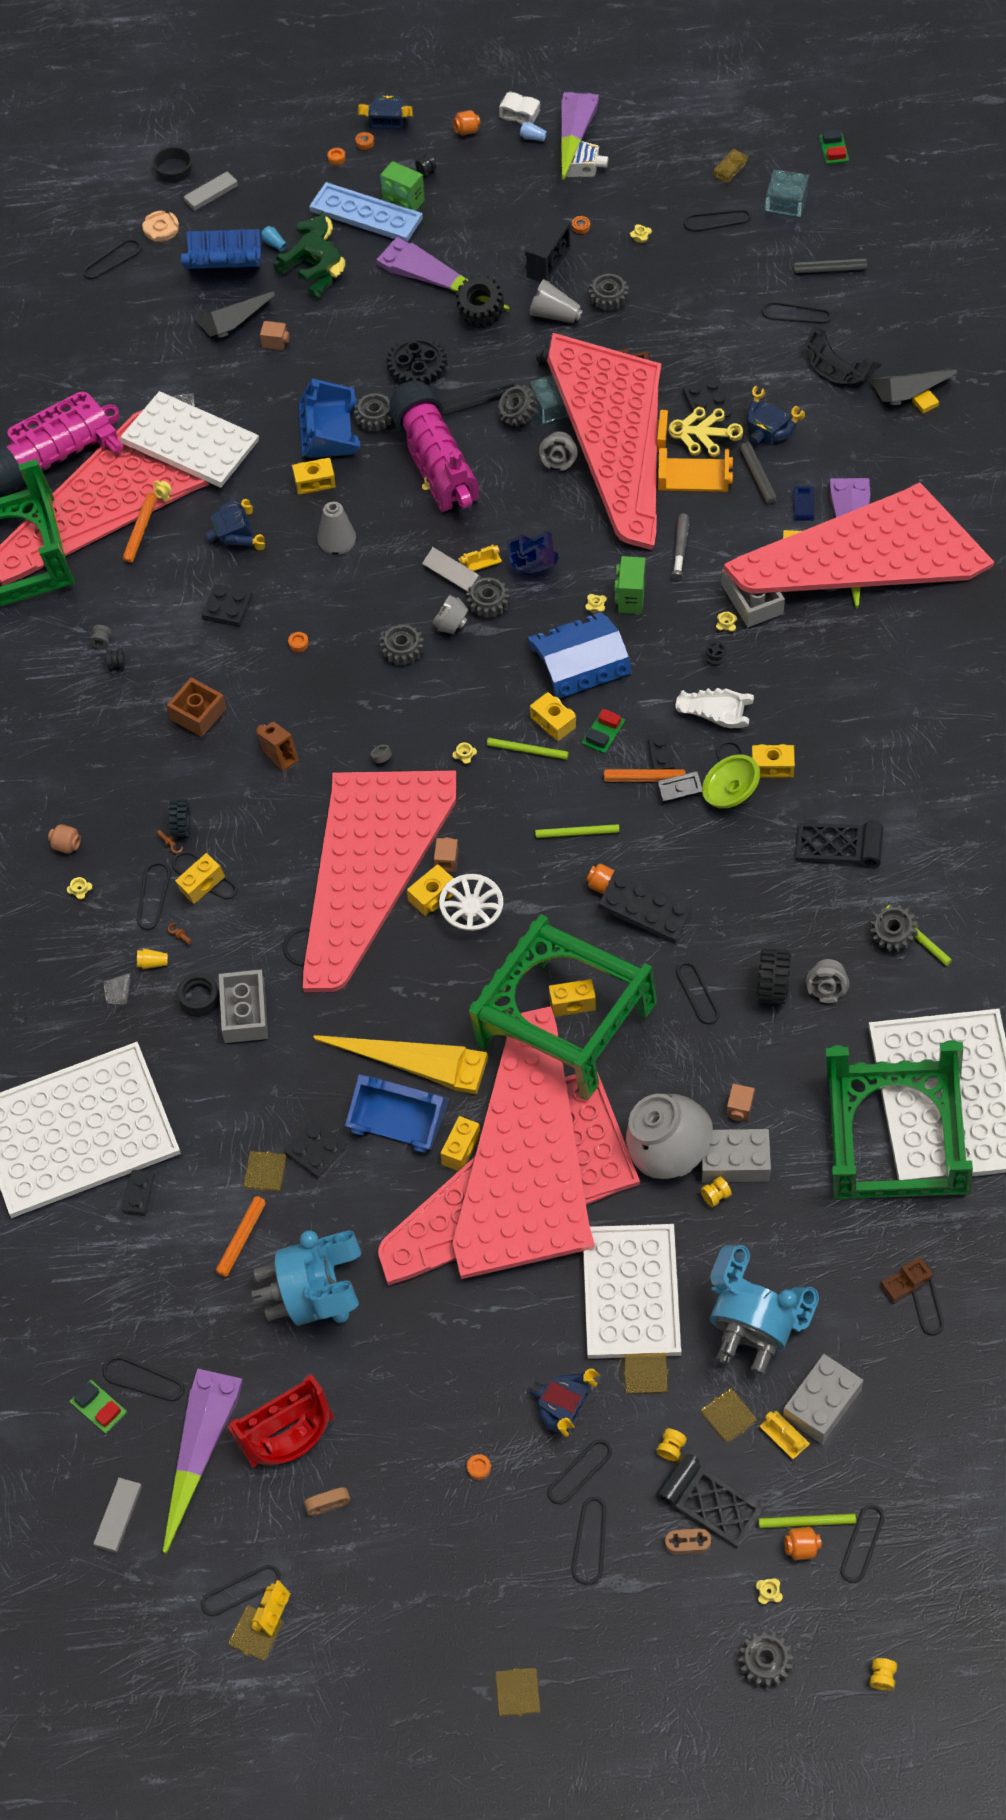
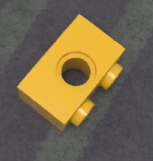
(314, 476)
(557, 726)
(783, 762)
(200, 878)
(420, 895)
(572, 997)
(460, 1143)

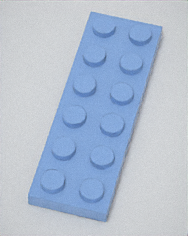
(366, 212)

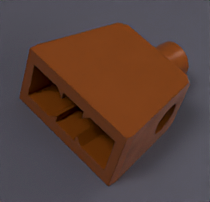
(272, 739)

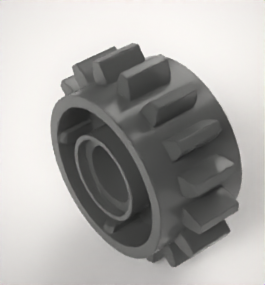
(608, 292)
(517, 405)
(373, 412)
(488, 597)
(402, 644)
(894, 939)
(765, 1673)

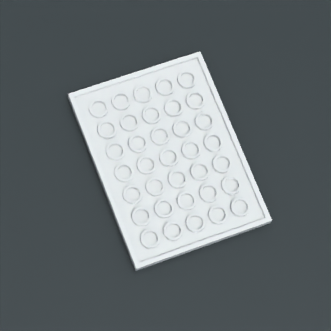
(914, 1119)
(80, 1129)

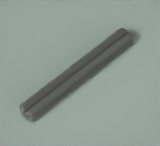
(828, 266)
(758, 472)

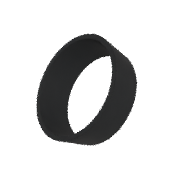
(169, 153)

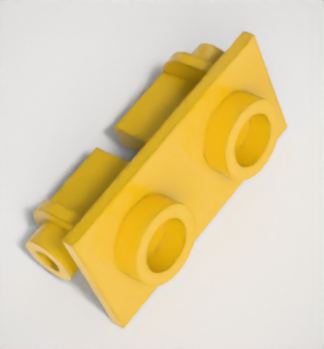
(478, 560)
(784, 1434)
(274, 1602)

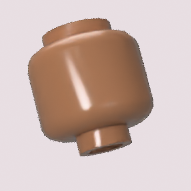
(64, 839)

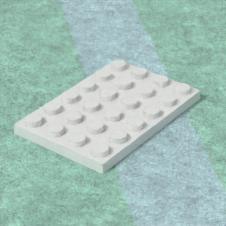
(189, 439)
(632, 1291)

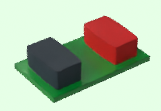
(833, 147)
(603, 731)

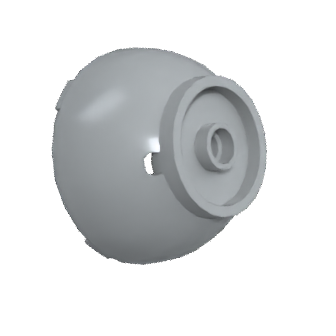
(674, 1141)

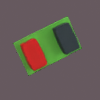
(98, 1406)

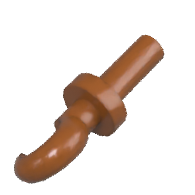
(169, 841)
(179, 933)

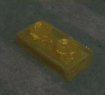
(730, 165)

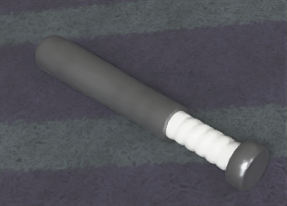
(680, 545)

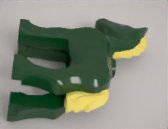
(317, 251)

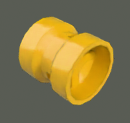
(716, 1191)
(671, 1445)
(883, 1674)

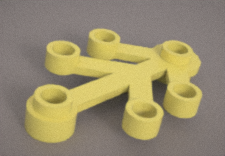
(703, 430)

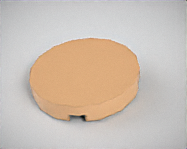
(160, 226)

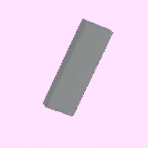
(210, 191)
(450, 569)
(117, 1515)

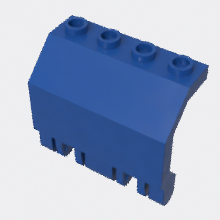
(222, 249)
(582, 654)

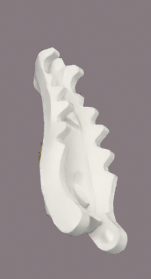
(718, 706)

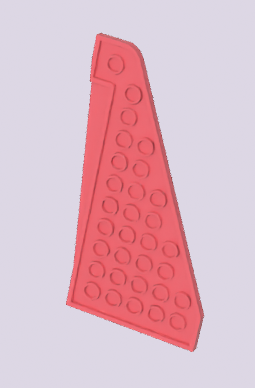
(615, 420)
(94, 503)
(883, 543)
(370, 850)
(526, 1173)
(428, 1233)

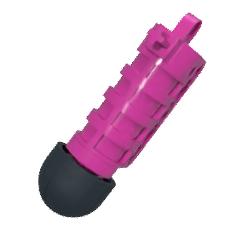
(56, 437)
(432, 447)

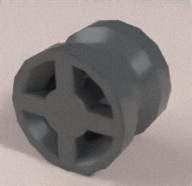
(100, 637)

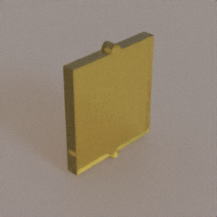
(265, 1171)
(645, 1372)
(729, 1415)
(251, 1641)
(517, 1692)

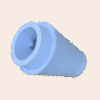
(532, 132)

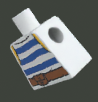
(586, 161)

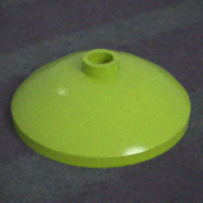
(731, 781)

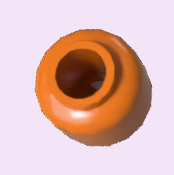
(466, 123)
(599, 878)
(802, 1543)

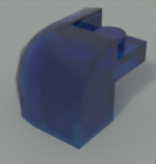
(532, 555)

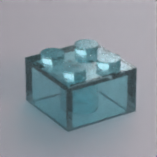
(787, 192)
(549, 399)

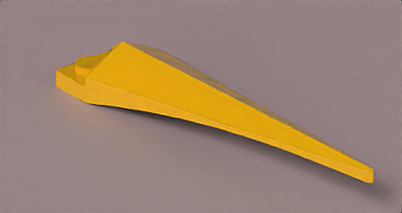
(444, 1064)

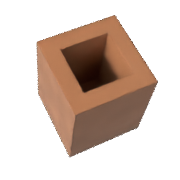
(274, 335)
(446, 853)
(740, 1102)

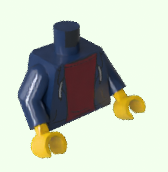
(563, 1399)

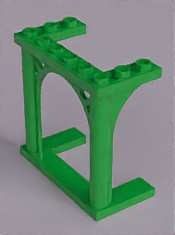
(52, 553)
(540, 943)
(947, 1071)

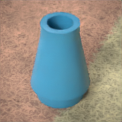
(272, 237)

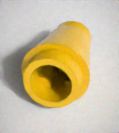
(151, 959)

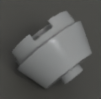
(558, 451)
(451, 615)
(827, 981)

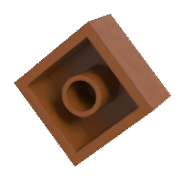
(196, 707)

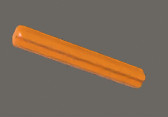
(139, 527)
(641, 775)
(240, 1236)

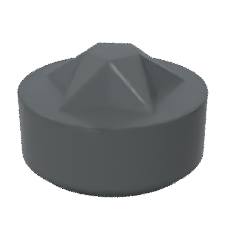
(381, 753)

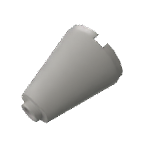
(554, 304)
(335, 530)

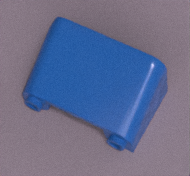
(326, 420)
(396, 1112)

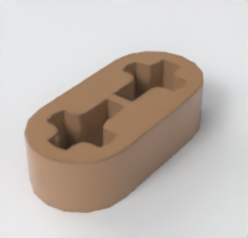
(327, 1501)
(688, 1547)

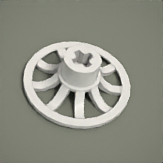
(471, 905)

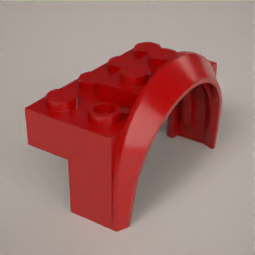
(300, 1402)

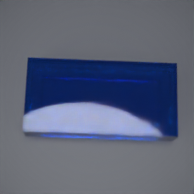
(803, 503)

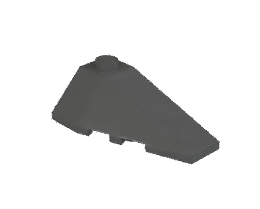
(227, 318)
(899, 388)

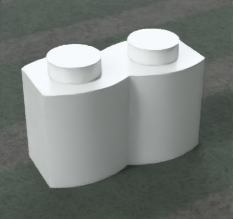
(519, 108)

